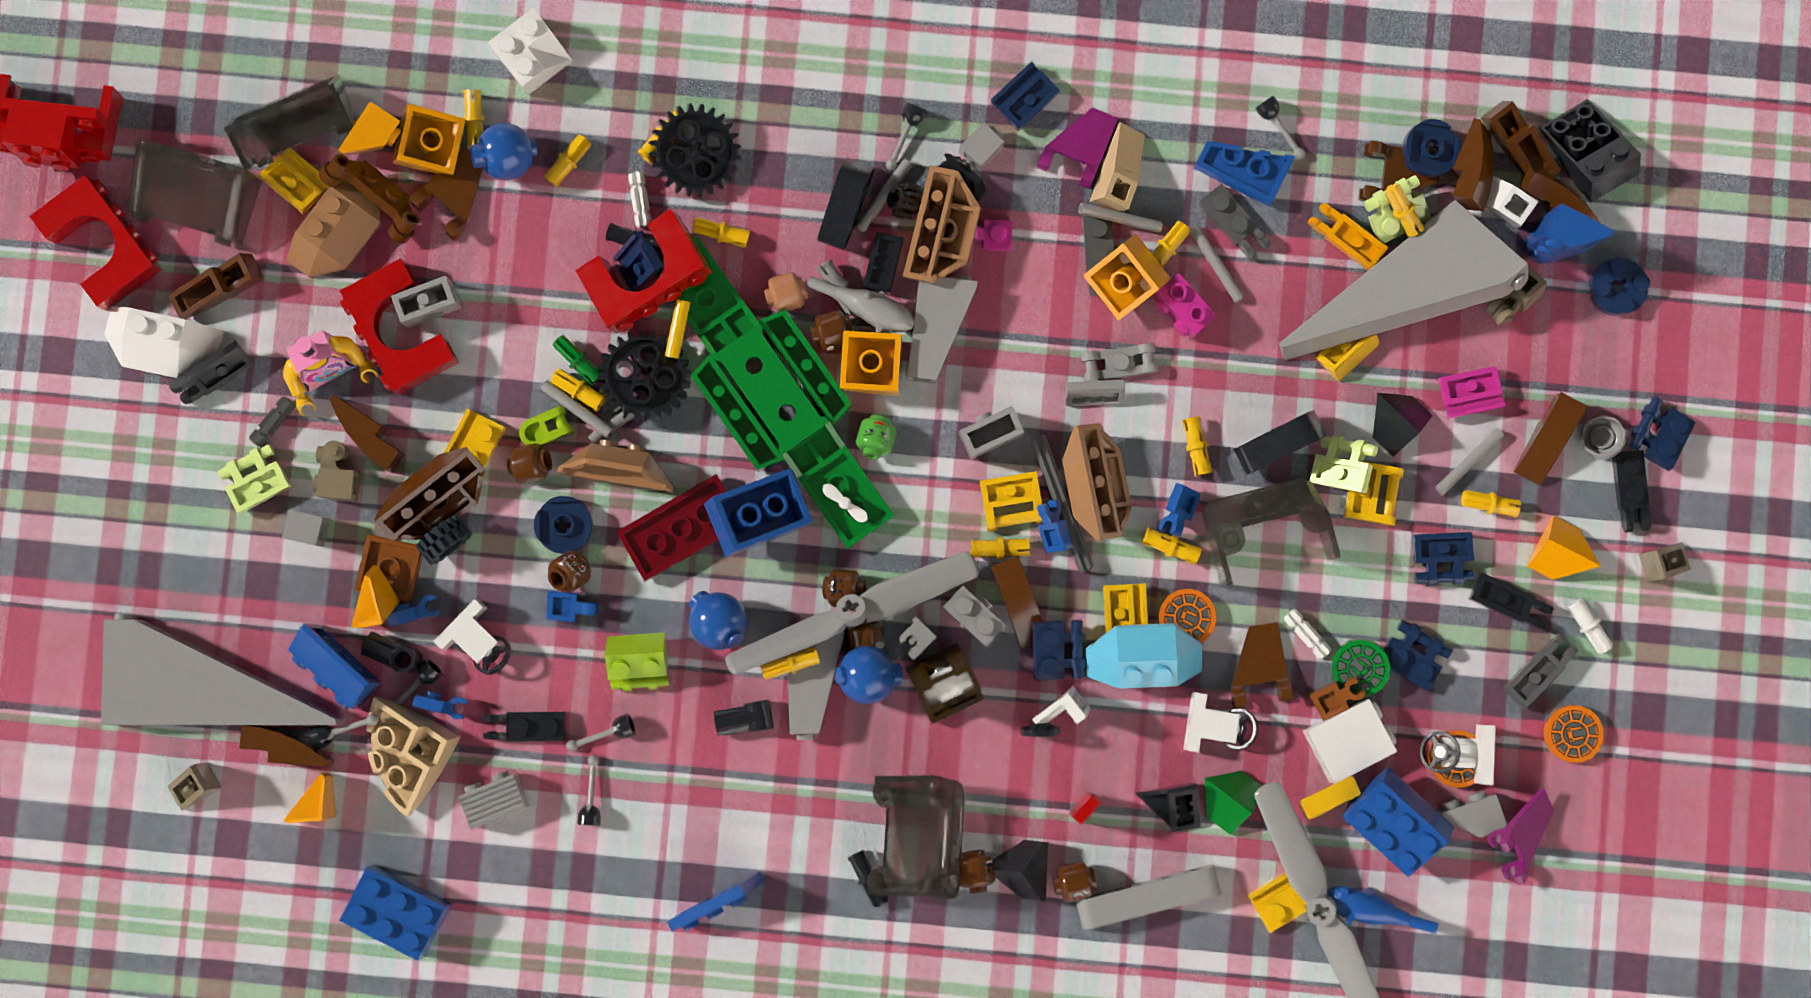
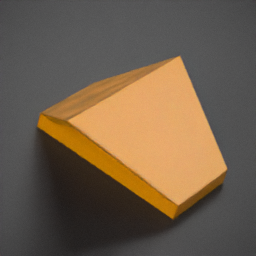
(1562, 551)
(375, 600)
(316, 803)

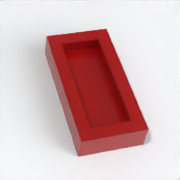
(1084, 808)

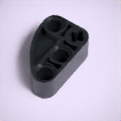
(845, 203)
(1280, 442)

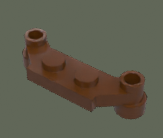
(377, 189)

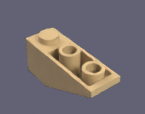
(1120, 170)

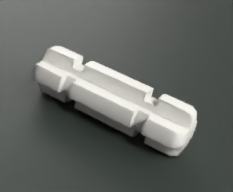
(639, 199)
(1307, 634)

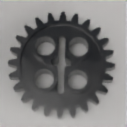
(704, 126)
(622, 388)

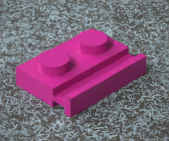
(1471, 392)

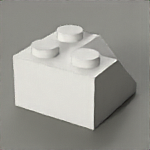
(529, 51)

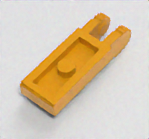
(1349, 237)

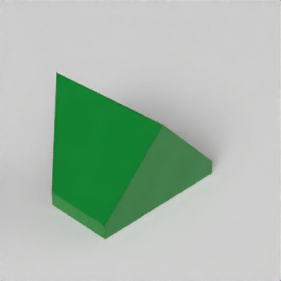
(1230, 799)

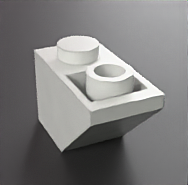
(1509, 202)

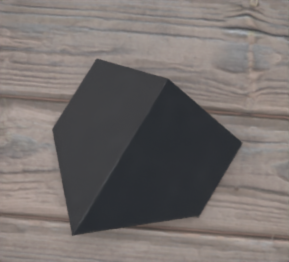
(1398, 421)
(1175, 805)
(1024, 869)

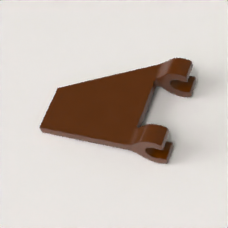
(1393, 169)
(453, 191)
(1260, 663)

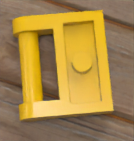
(1007, 492)
(1363, 506)

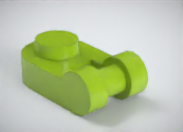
(536, 430)

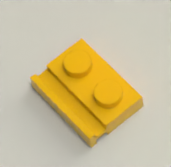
(294, 180)
(478, 435)
(1125, 605)
(1277, 902)

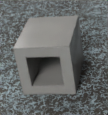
(982, 146)
(304, 528)

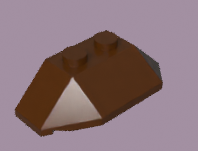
(431, 495)

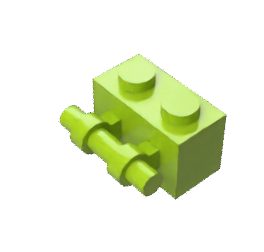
(637, 661)

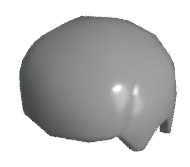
(1603, 437)

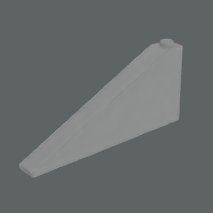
(1428, 275)
(167, 681)

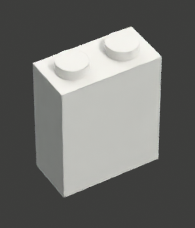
(1350, 740)

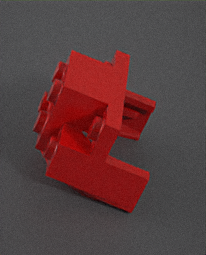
(46, 131)

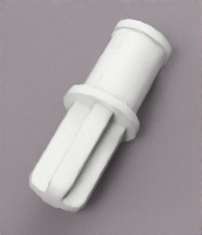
(1590, 625)

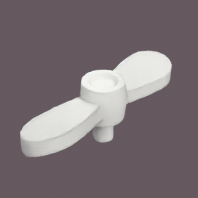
(844, 503)

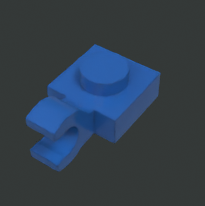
(1182, 507)
(1053, 531)
(567, 605)
(405, 614)
(433, 702)

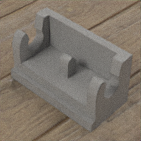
(920, 634)

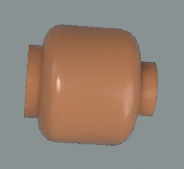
(786, 292)

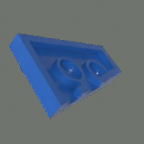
(1245, 170)
(713, 906)

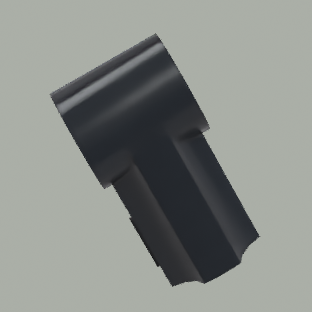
(390, 653)
(750, 718)

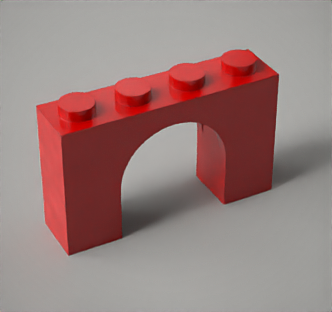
(130, 263)
(682, 268)
(367, 302)

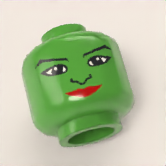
(876, 436)

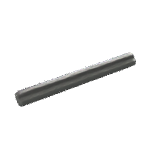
(1058, 491)

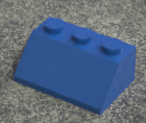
(1563, 235)
(333, 666)

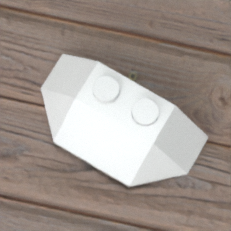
(159, 341)

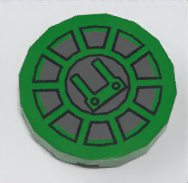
(1366, 661)

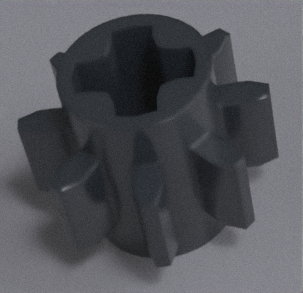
(904, 200)

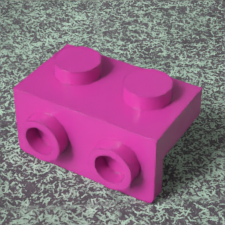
(1183, 306)

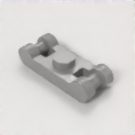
(1120, 362)

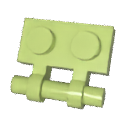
(1383, 222)
(1343, 473)
(259, 485)

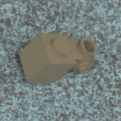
(1505, 307)
(332, 480)

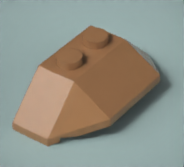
(942, 227)
(334, 231)
(618, 466)
(1096, 482)

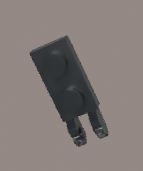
(211, 373)
(1631, 489)
(1508, 601)
(529, 726)

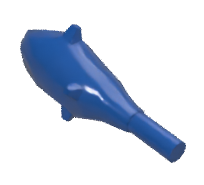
(1372, 909)

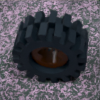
(443, 539)

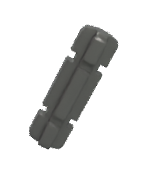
(272, 421)

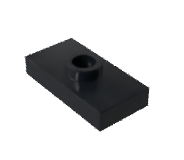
(883, 263)

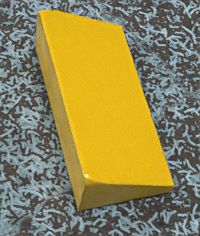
(1345, 357)
(1329, 798)

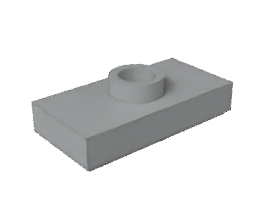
(1094, 392)

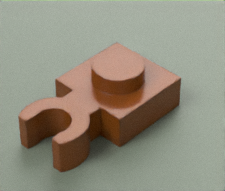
(1333, 700)

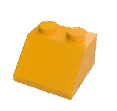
(371, 132)
(428, 140)
(1127, 277)
(871, 362)

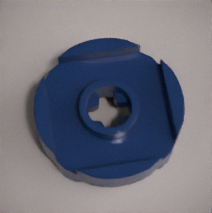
(1418, 158)
(1635, 284)
(551, 513)

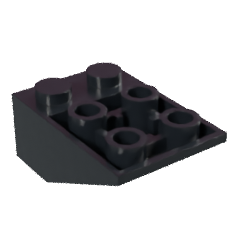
(1591, 150)

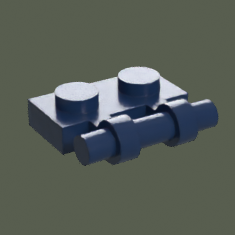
(1669, 438)
(1443, 548)
(1049, 649)
(1411, 664)

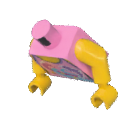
(318, 361)

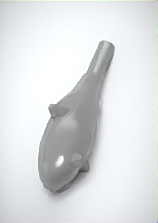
(868, 305)

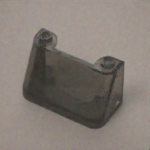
(192, 192)
(920, 837)

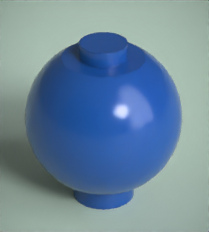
(504, 151)
(717, 620)
(868, 675)

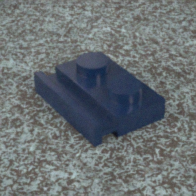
(1025, 96)
(638, 262)

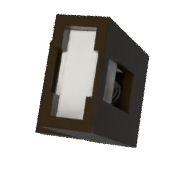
(945, 683)

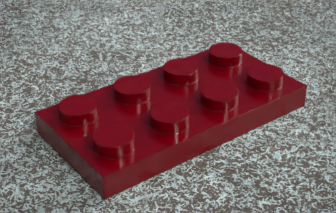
(672, 530)

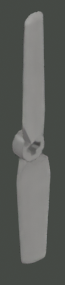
(875, 604)
(1309, 881)

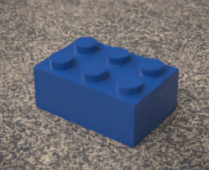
(758, 512)
(1398, 822)
(395, 912)

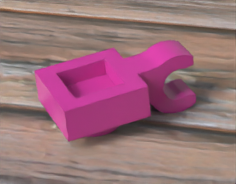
(995, 235)

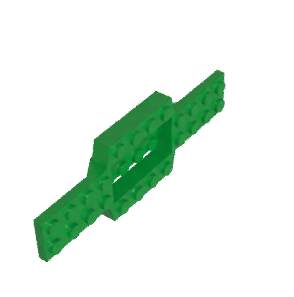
(805, 442)

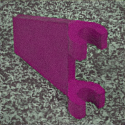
(1082, 142)
(1524, 834)

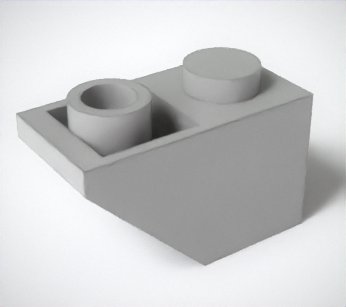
(1475, 816)

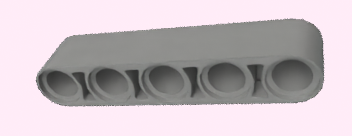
(1148, 897)

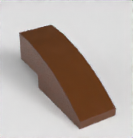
(1518, 139)
(1475, 168)
(1554, 192)
(216, 285)
(367, 435)
(1549, 438)
(1017, 598)
(282, 746)

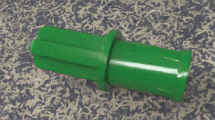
(577, 360)

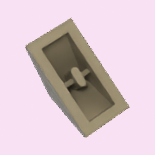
(1664, 562)
(194, 785)

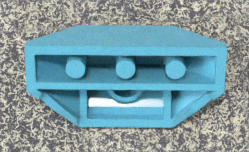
(1144, 656)

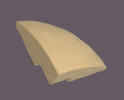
(407, 752)

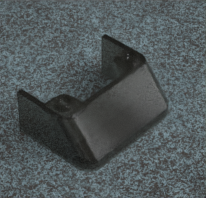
(290, 121)
(1228, 515)

